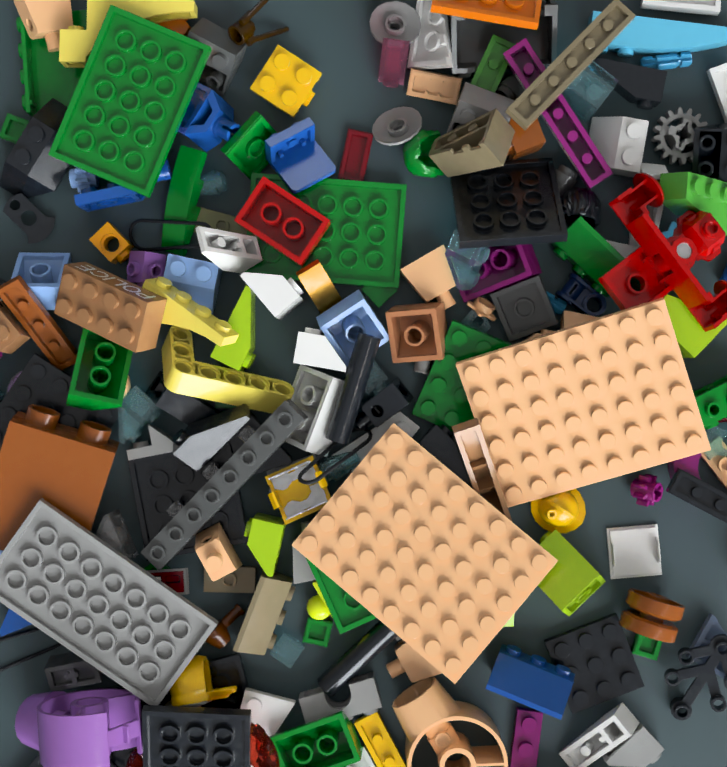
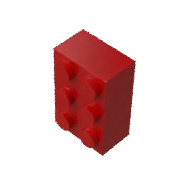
(282, 221)

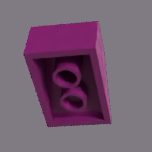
(503, 268)

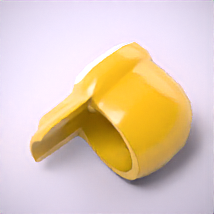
(195, 685)

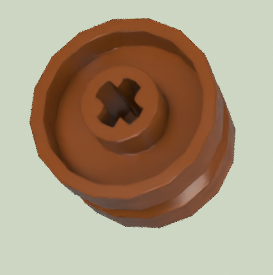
(651, 615)

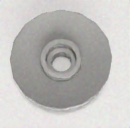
(395, 15)
(397, 126)

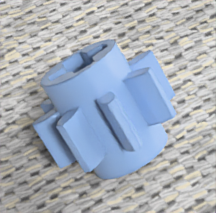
(81, 179)

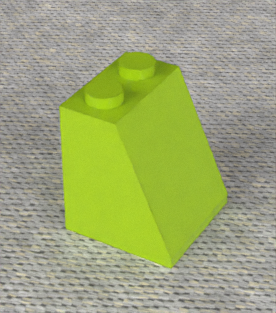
(689, 333)
(571, 578)

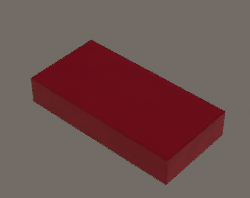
(355, 155)

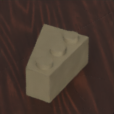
(474, 145)

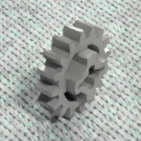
(669, 133)

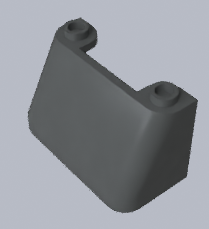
(471, 37)

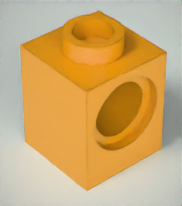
(102, 238)

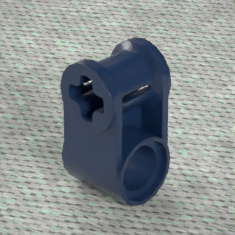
(580, 295)

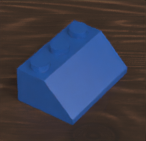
(531, 681)

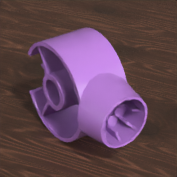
(80, 726)

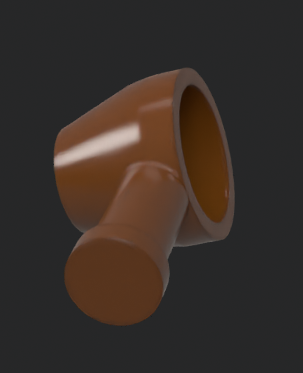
(220, 636)

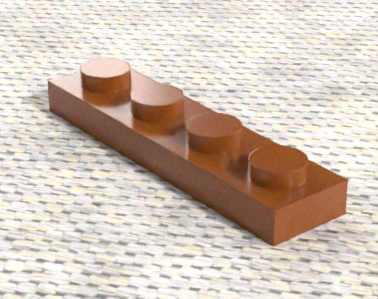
(38, 322)

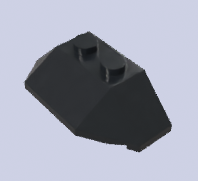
(29, 166)

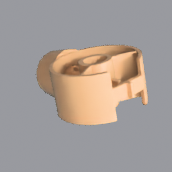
(427, 709)

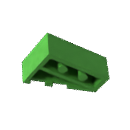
(695, 193)

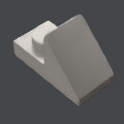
(160, 442)

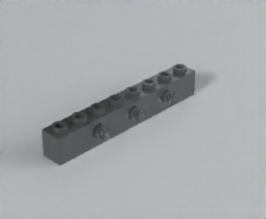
(223, 483)

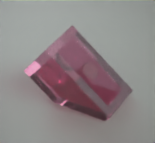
(393, 62)

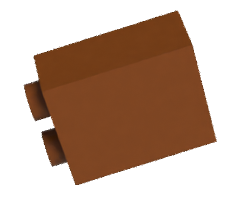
(54, 464)

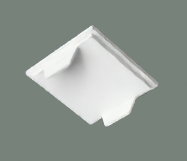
(634, 551)

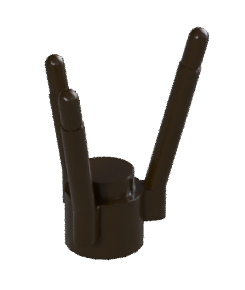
(243, 29)

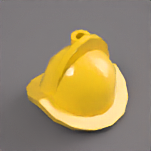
(559, 511)

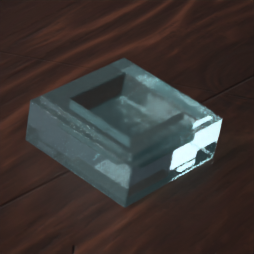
(287, 649)

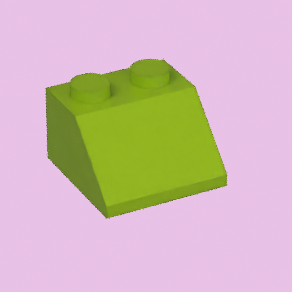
(265, 540)

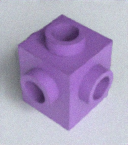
(144, 266)

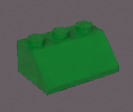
(587, 253)
(99, 373)
(319, 743)

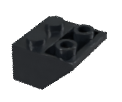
(710, 151)

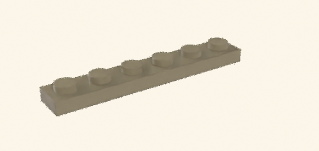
(570, 64)

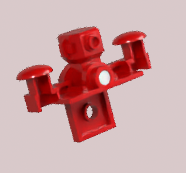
(663, 262)

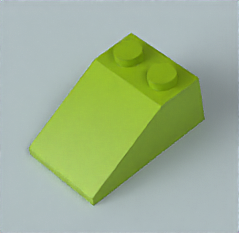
(240, 354)

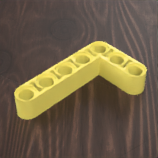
(214, 382)

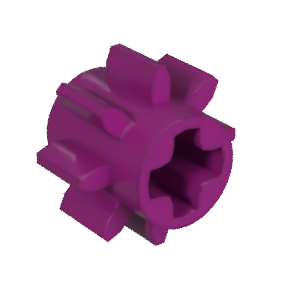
(646, 490)

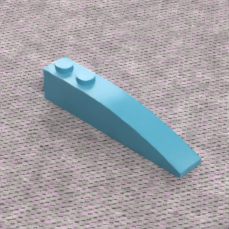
(664, 36)

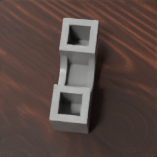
(363, 699)

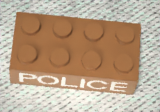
(110, 306)

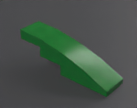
(183, 198)

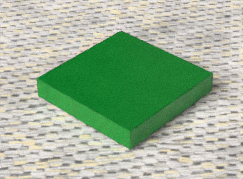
(247, 145)

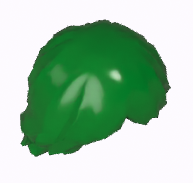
(416, 154)

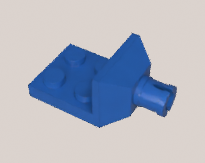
(208, 119)
(114, 195)

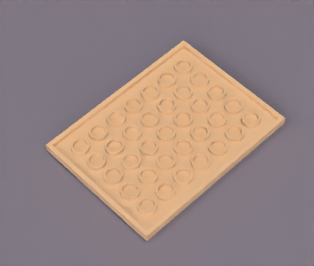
(585, 403)
(424, 553)

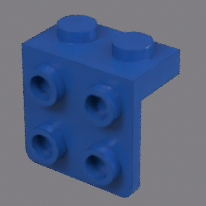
(298, 156)

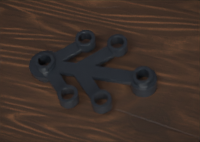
(703, 673)

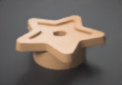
(483, 308)

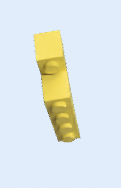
(77, 43)
(188, 314)

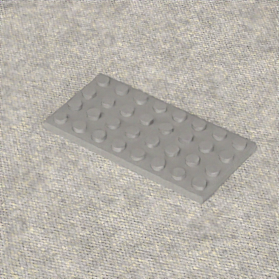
(100, 604)

